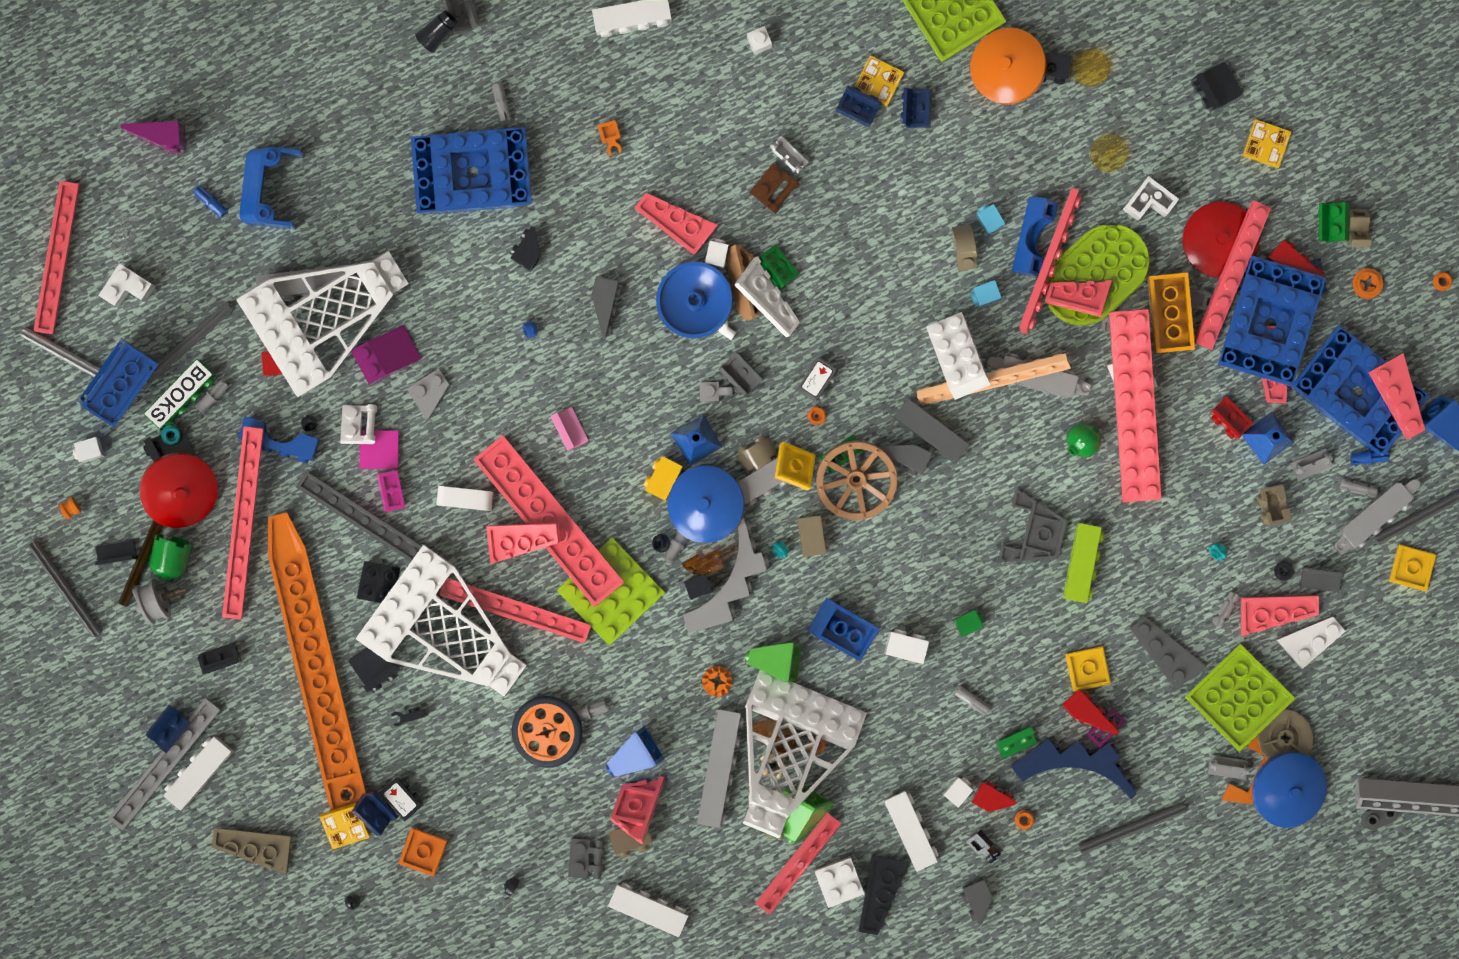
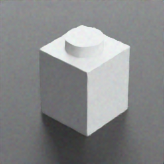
(759, 40)
(717, 253)
(88, 450)
(958, 791)

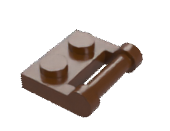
(769, 184)

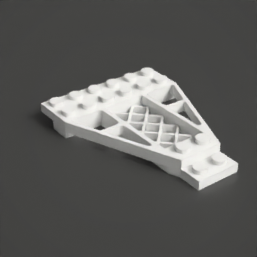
(285, 338)
(408, 601)
(801, 710)

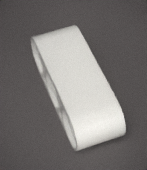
(464, 498)

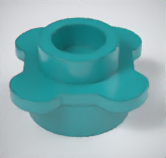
(1218, 551)

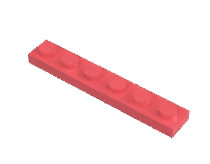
(798, 863)

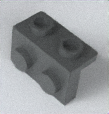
(464, 13)
(740, 374)

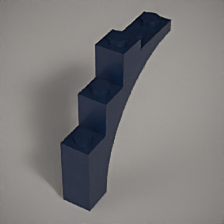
(1046, 757)

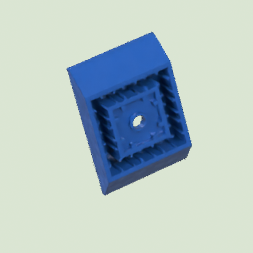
(443, 164)
(1278, 295)
(1329, 385)

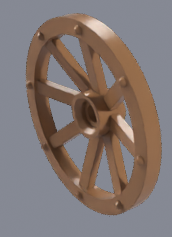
(856, 484)

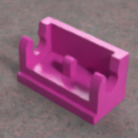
(390, 491)

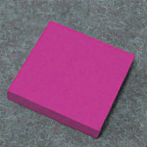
(381, 454)

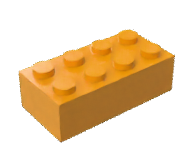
(1171, 312)

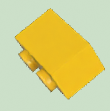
(663, 478)

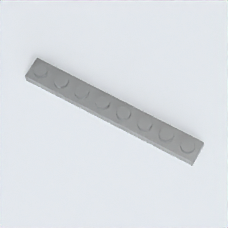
(163, 765)

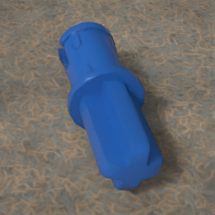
(210, 201)
(1368, 458)

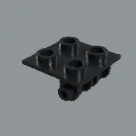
(376, 581)

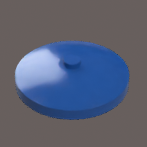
(694, 300)
(706, 504)
(1289, 789)

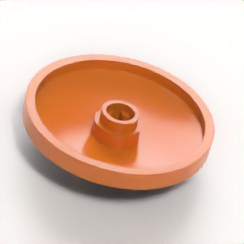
(1008, 66)

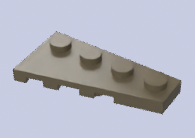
(257, 847)

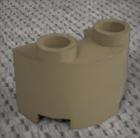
(757, 455)
(1273, 505)

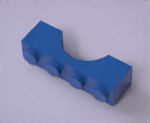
(1038, 215)
(302, 446)

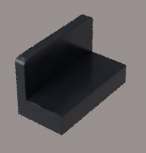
(116, 553)

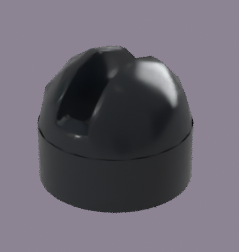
(308, 423)
(356, 900)

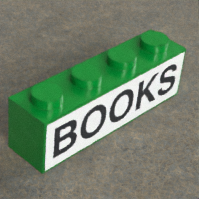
(180, 394)

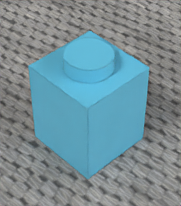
(990, 218)
(985, 294)

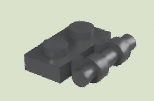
(579, 858)

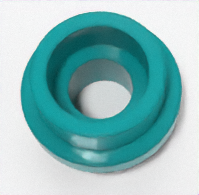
(174, 439)
(780, 549)

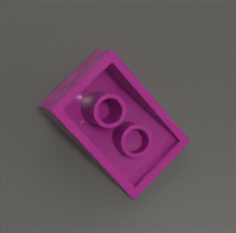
(165, 135)
(386, 355)

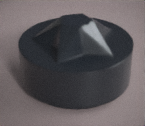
(510, 885)

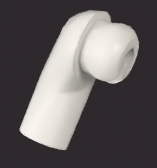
(727, 331)

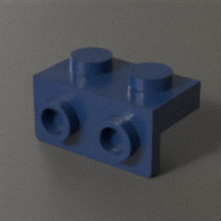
(858, 106)
(916, 108)

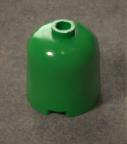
(169, 557)

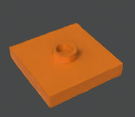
(423, 851)

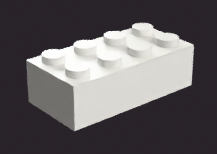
(958, 356)

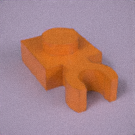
(609, 134)

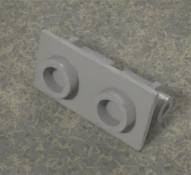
(790, 154)
(1312, 464)
(1228, 767)

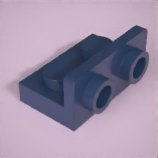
(168, 728)
(374, 812)

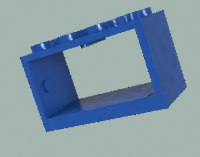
(117, 382)

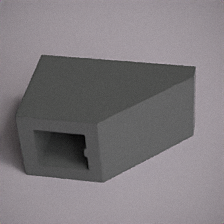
(979, 899)

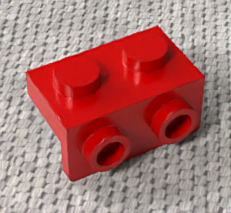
(1230, 418)

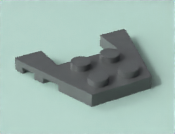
(1042, 534)

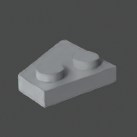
(429, 392)

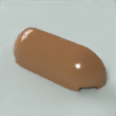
(737, 262)

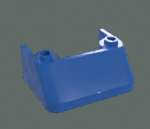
(251, 209)

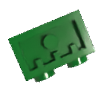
(1333, 222)
(778, 267)
(1016, 742)

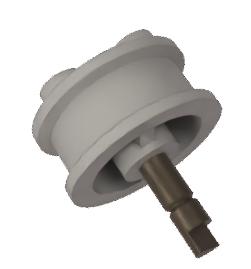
(153, 601)

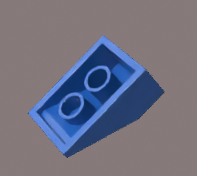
(843, 629)

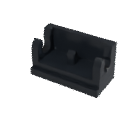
(219, 658)

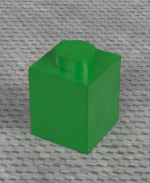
(969, 622)

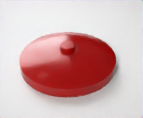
(1211, 235)
(178, 490)

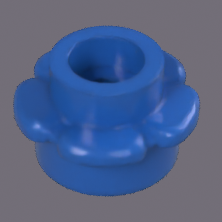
(530, 329)

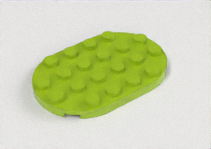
(1099, 256)

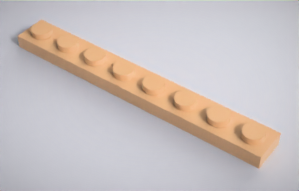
(1001, 377)

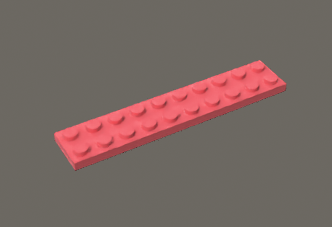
(1135, 405)
(537, 505)

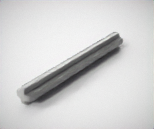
(59, 352)

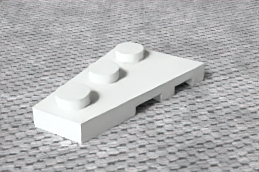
(1311, 641)

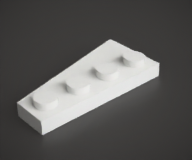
(761, 292)

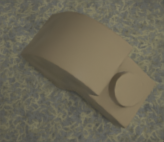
(1359, 228)
(965, 247)

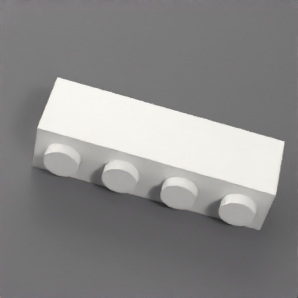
(630, 16)
(198, 773)
(910, 830)
(648, 910)

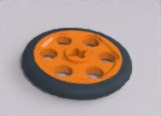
(571, 724)

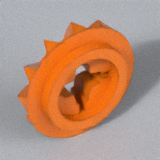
(1375, 279)
(725, 676)

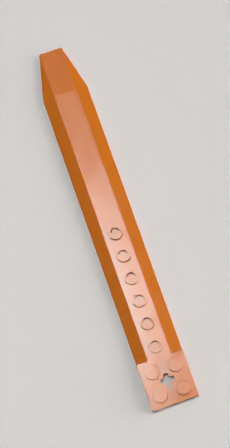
(314, 662)

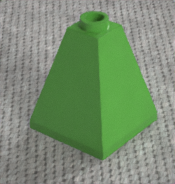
(777, 660)
(805, 815)

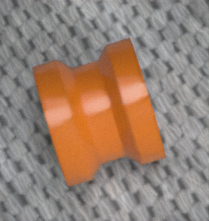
(69, 508)

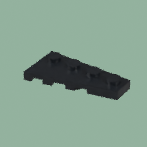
(881, 886)

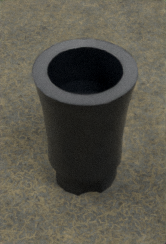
(436, 31)

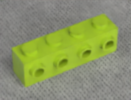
(1082, 563)

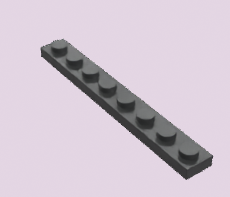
(358, 516)

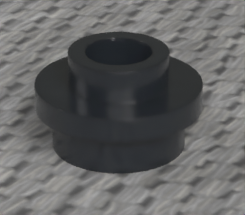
(661, 543)
(1289, 573)

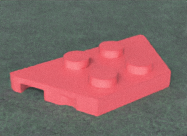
(636, 807)

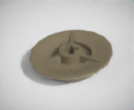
(1291, 726)

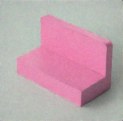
(569, 429)

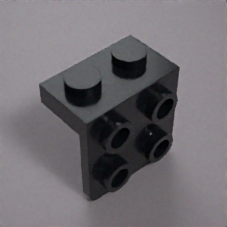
(1216, 87)
(157, 447)
(373, 669)

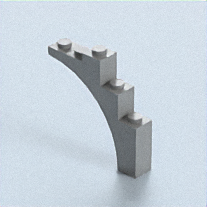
(717, 609)

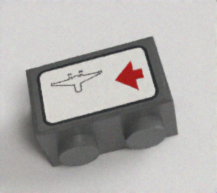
(817, 379)

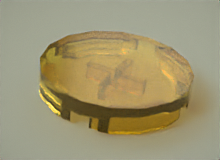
(1090, 68)
(1108, 153)

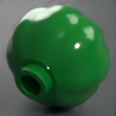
(1083, 440)

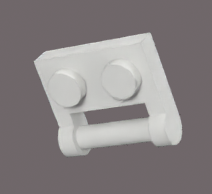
(352, 424)

